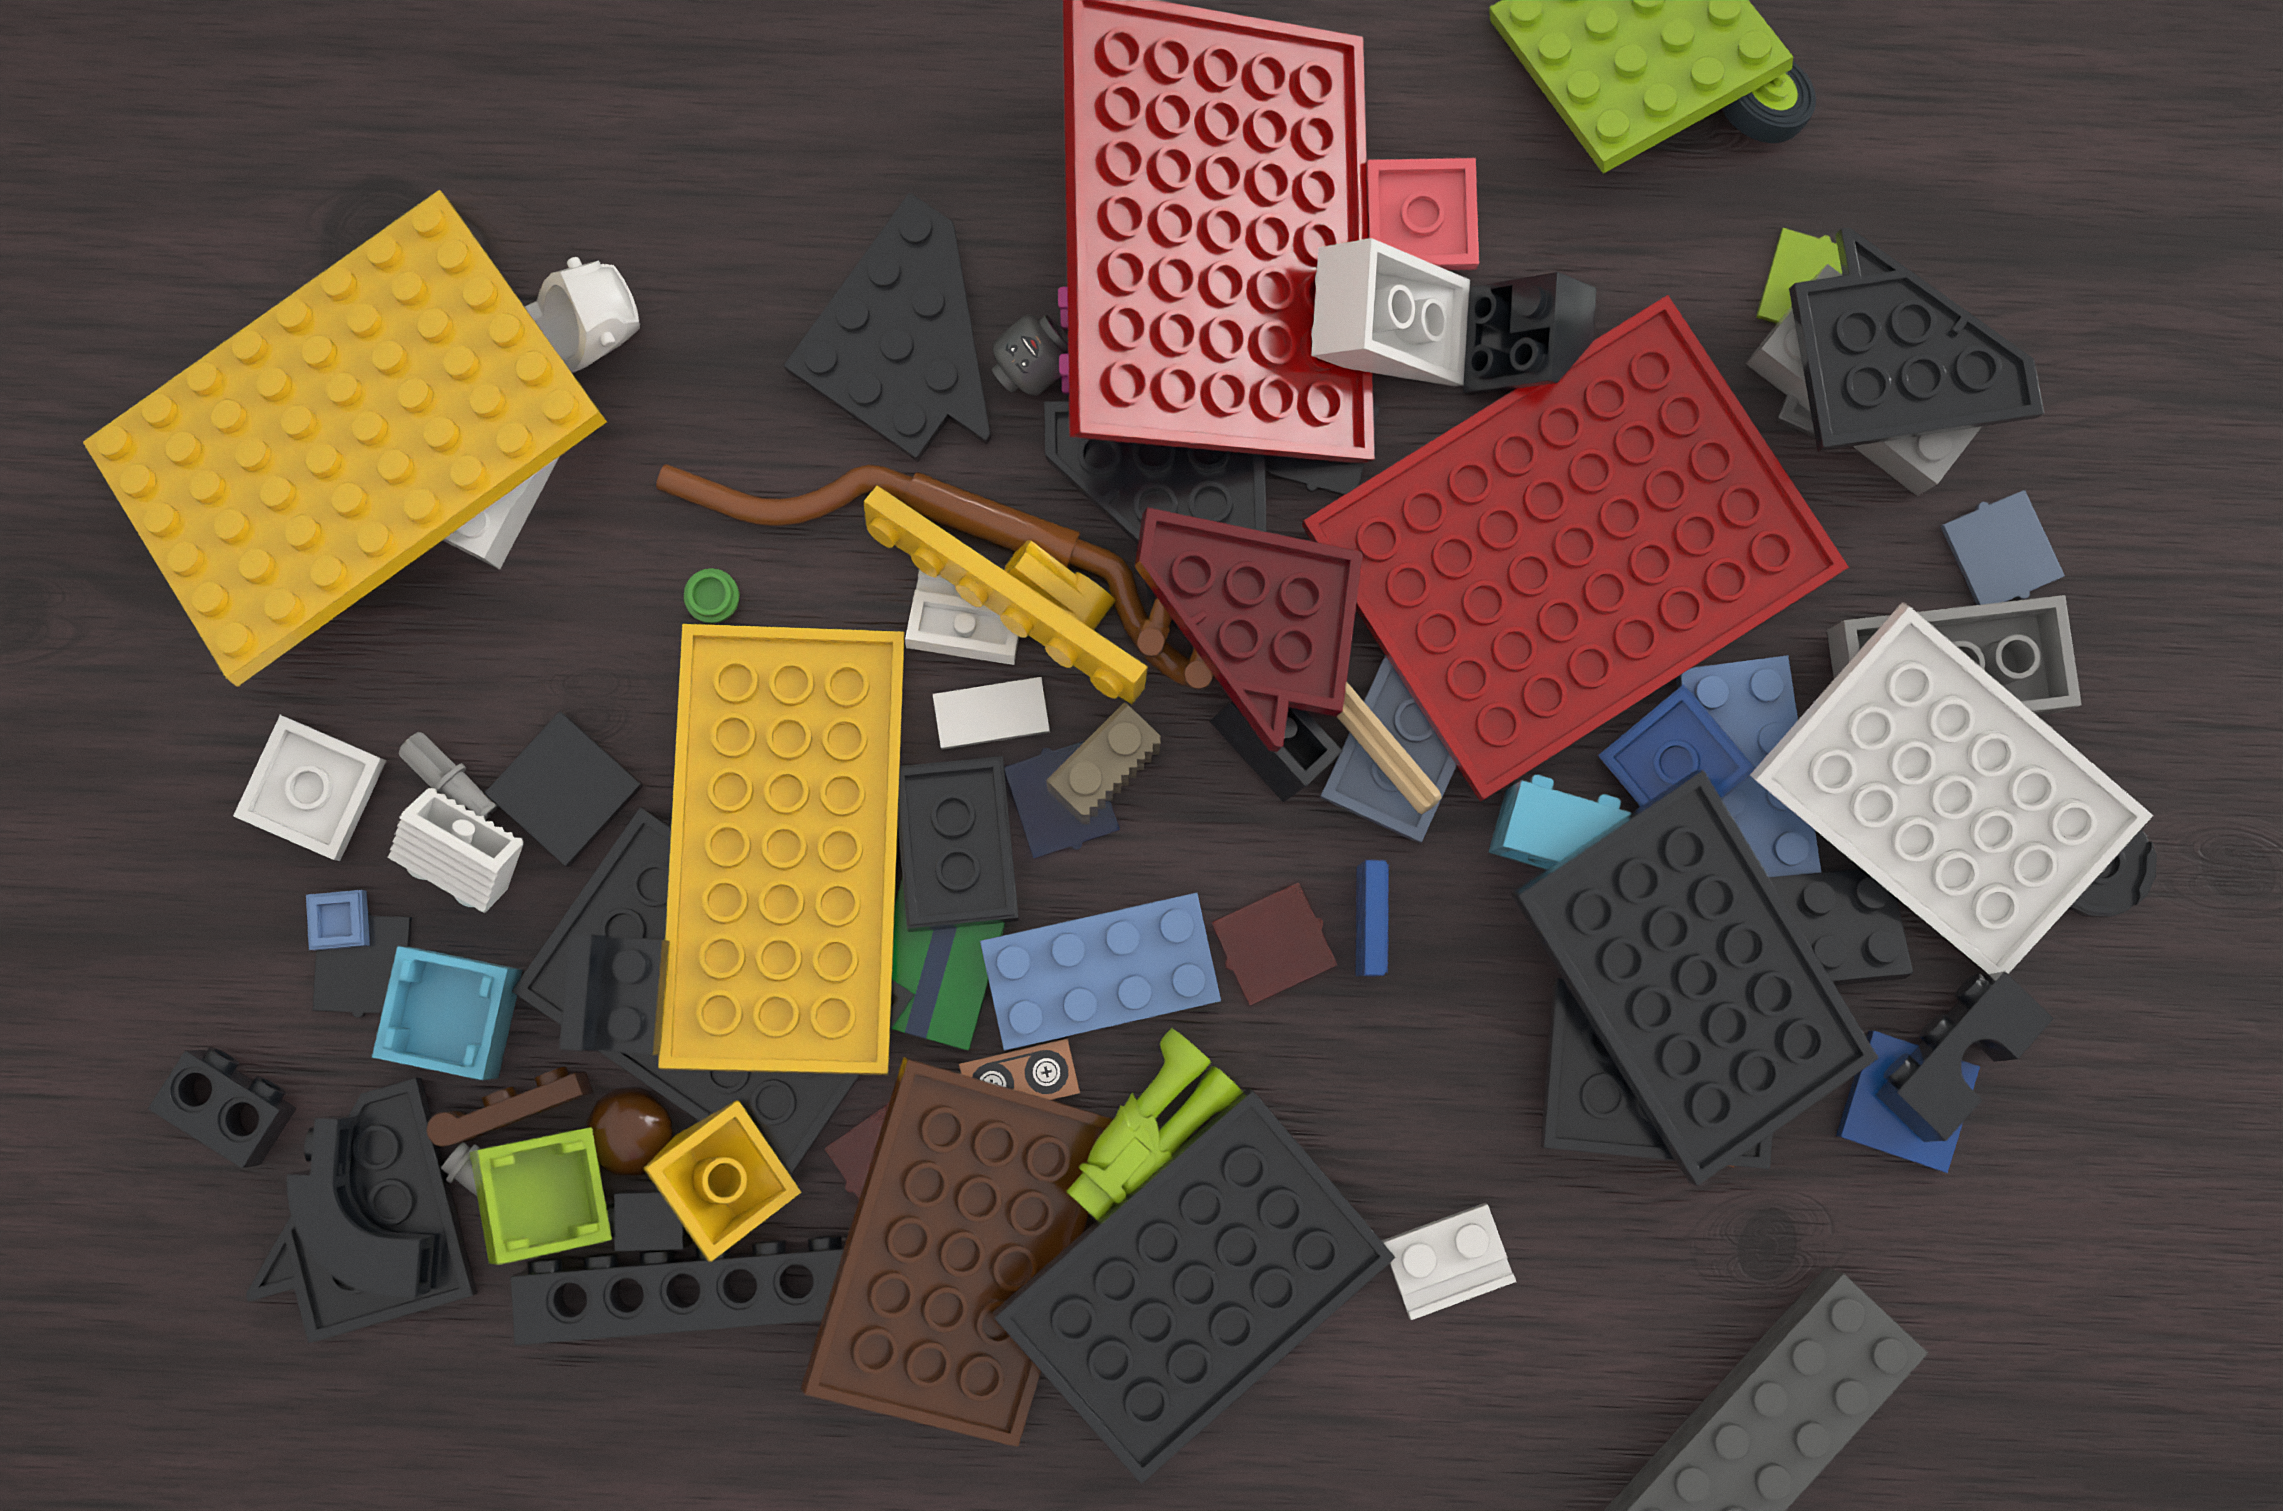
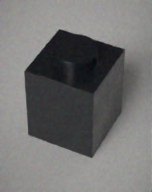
(645, 1222)

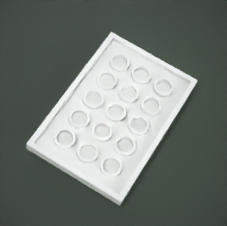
(1951, 792)

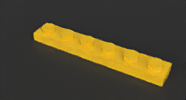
(1019, 606)

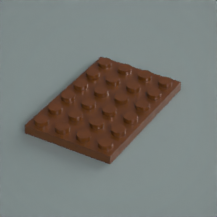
(947, 1229)

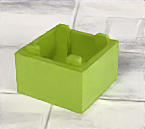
(540, 1196)

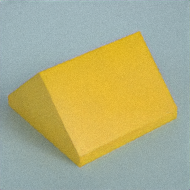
(721, 1179)

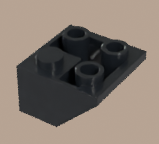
(1526, 331)

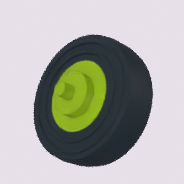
(1775, 109)

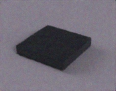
(564, 789)

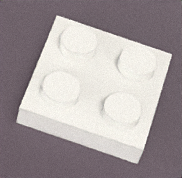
(309, 788)

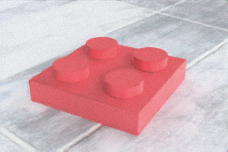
(1426, 209)

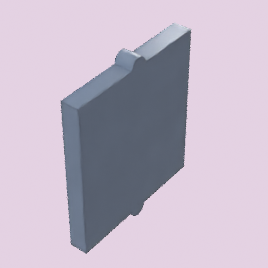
(2002, 550)

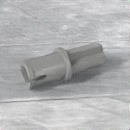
(444, 775)

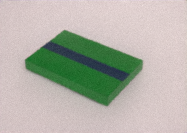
(945, 975)

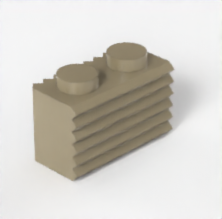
(1104, 763)

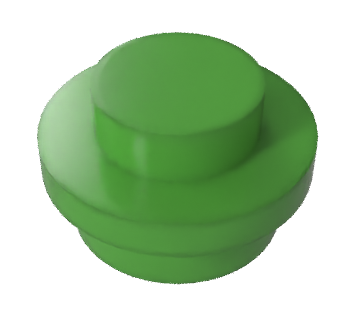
(711, 596)

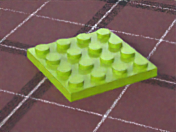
(1639, 67)

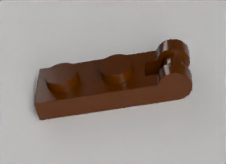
(507, 1107)

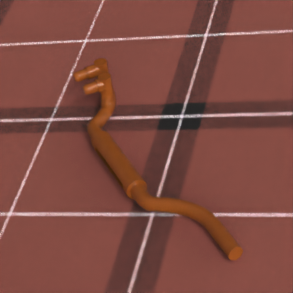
(969, 515)

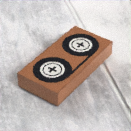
(1036, 1070)

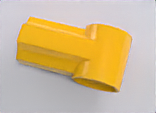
(1059, 585)

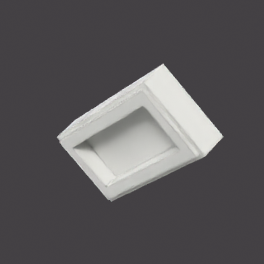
(991, 713)

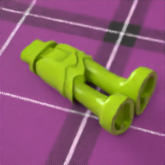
(1132, 1145)

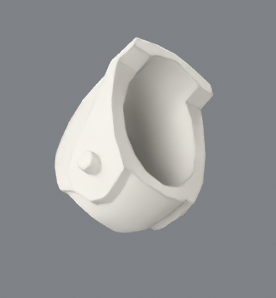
(585, 312)

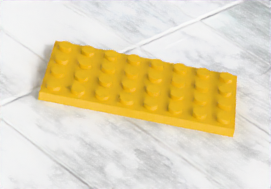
(783, 850)

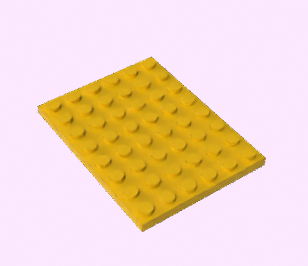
(341, 436)

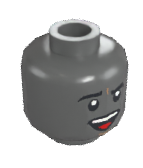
(1029, 354)

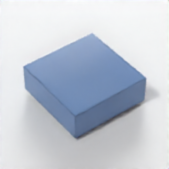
(337, 920)

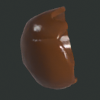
(629, 1130)

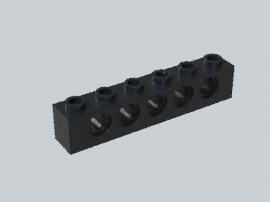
(545, 1318)

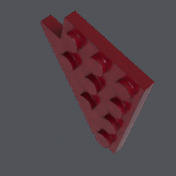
(1259, 612)

